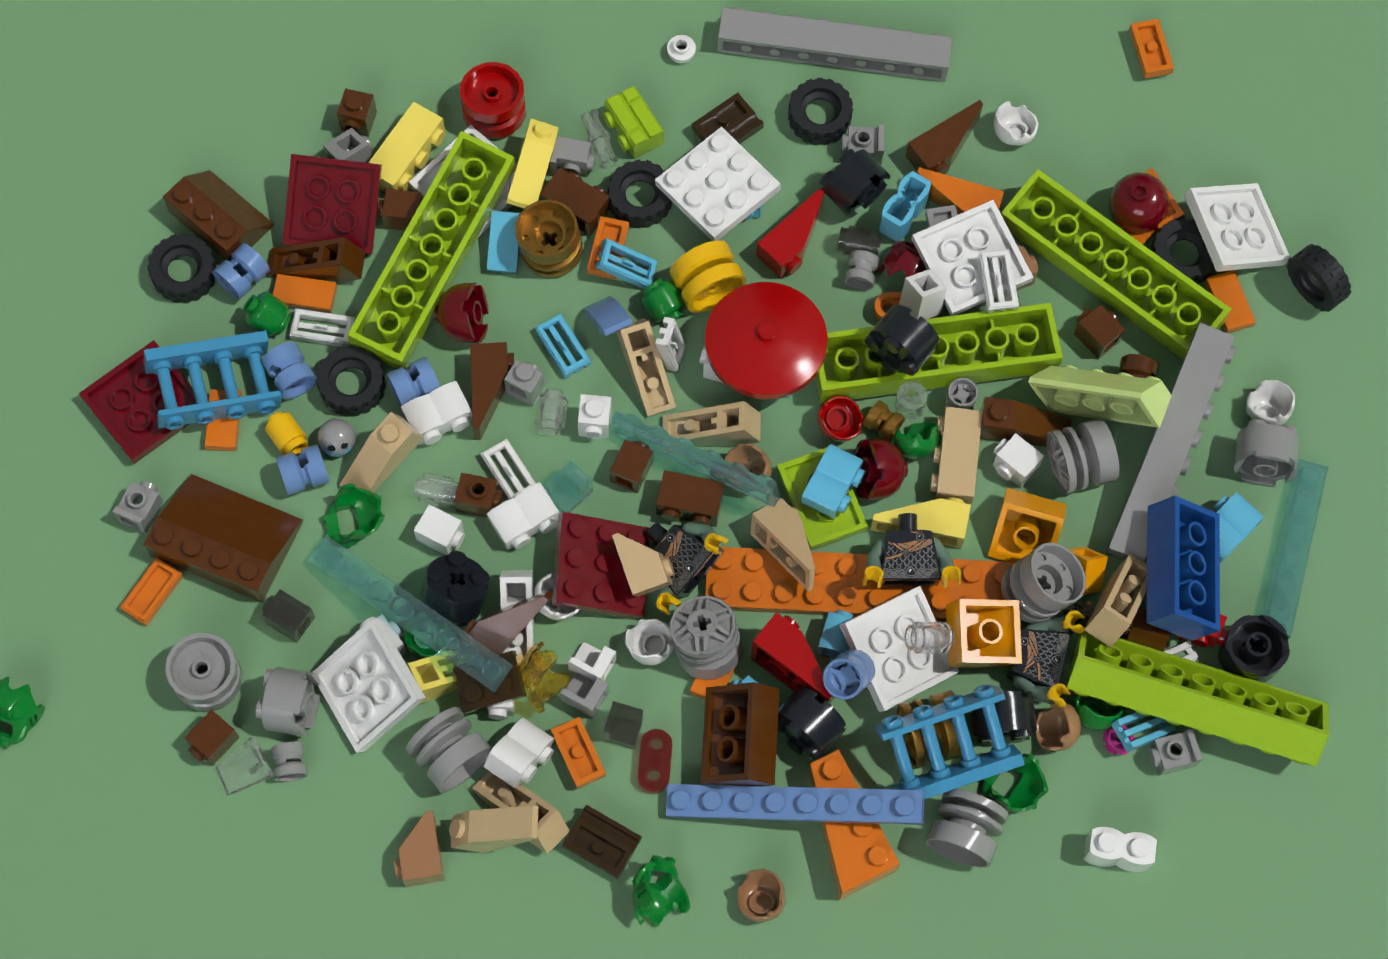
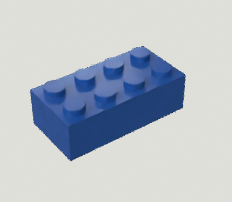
(1183, 568)

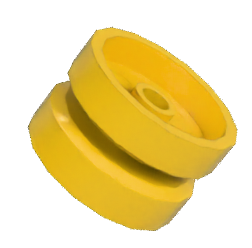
(706, 275)

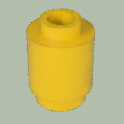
(286, 433)

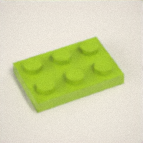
(818, 527)

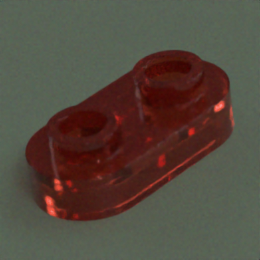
(655, 760)

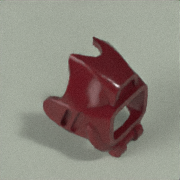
(902, 257)

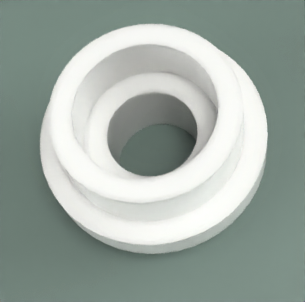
(678, 55)

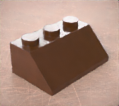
(216, 213)
(740, 735)

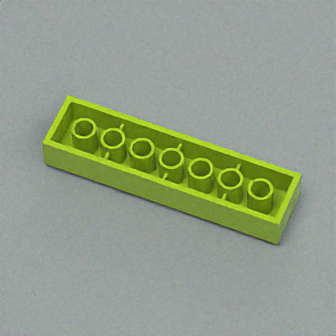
(431, 250)
(1111, 263)
(969, 347)
(1201, 698)

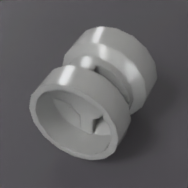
(861, 270)
(963, 391)
(289, 761)

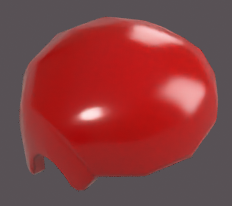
(840, 419)

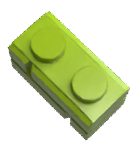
(633, 122)

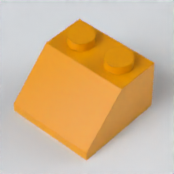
(1025, 524)
(984, 633)

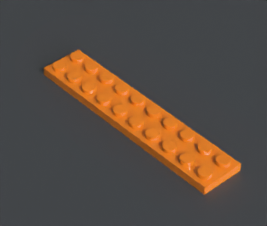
(758, 583)

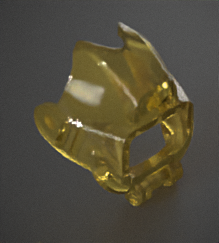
(539, 678)

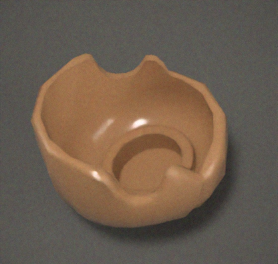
(750, 457)
(1058, 728)
(761, 896)

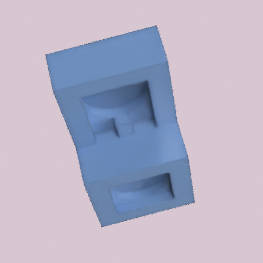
(608, 315)

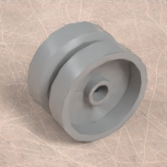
(199, 654)

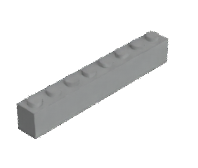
(834, 44)
(1171, 442)

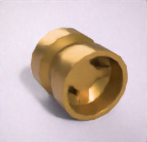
(883, 420)

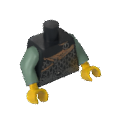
(692, 551)
(910, 558)
(1043, 658)

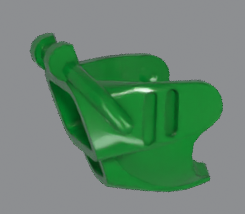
(367, 510)
(19, 710)
(1027, 790)
(658, 898)

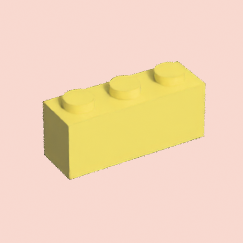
(408, 147)

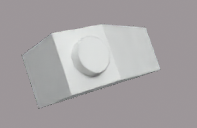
(515, 587)

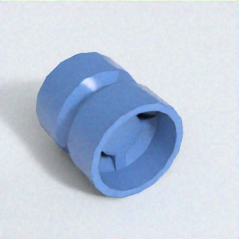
(248, 263)
(287, 367)
(412, 382)
(302, 469)
(849, 674)

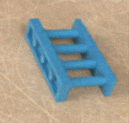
(217, 351)
(972, 766)

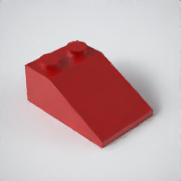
(787, 656)

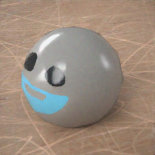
(336, 437)

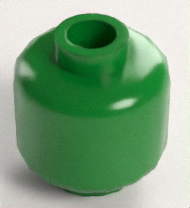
(662, 300)
(267, 313)

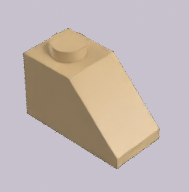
(643, 566)

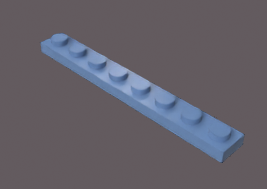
(795, 804)

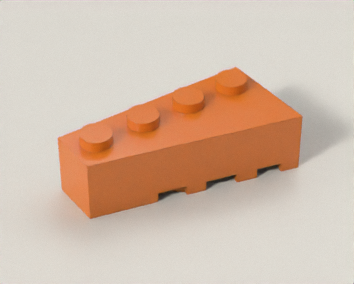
(856, 850)

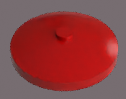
(766, 340)

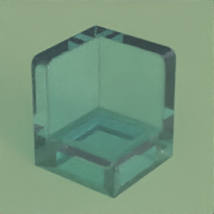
(568, 487)

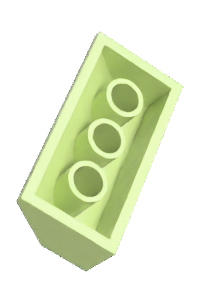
(1102, 395)

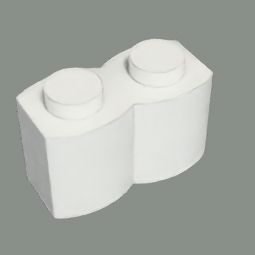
(438, 413)
(524, 516)
(519, 753)
(1128, 851)

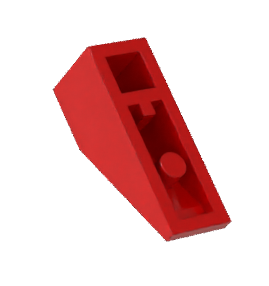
(786, 244)

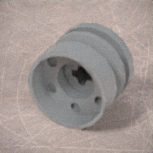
(1083, 455)
(1044, 582)
(707, 652)
(449, 749)
(966, 828)

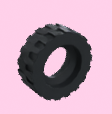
(824, 90)
(623, 209)
(1184, 230)
(182, 246)
(1319, 277)
(350, 358)

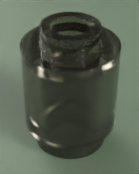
(858, 239)

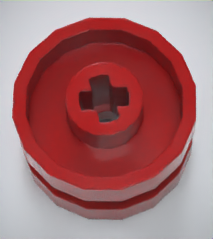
(493, 99)

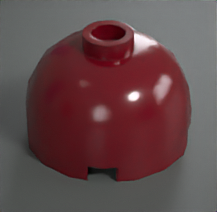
(1139, 202)
(462, 313)
(883, 469)

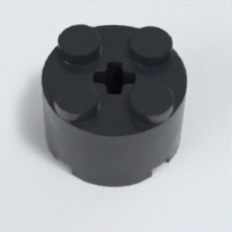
(855, 181)
(902, 341)
(455, 587)
(1259, 632)
(1015, 717)
(809, 723)

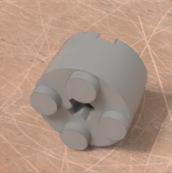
(1266, 453)
(288, 701)

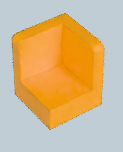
(1094, 568)

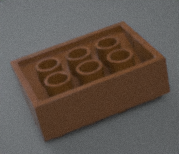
(223, 537)

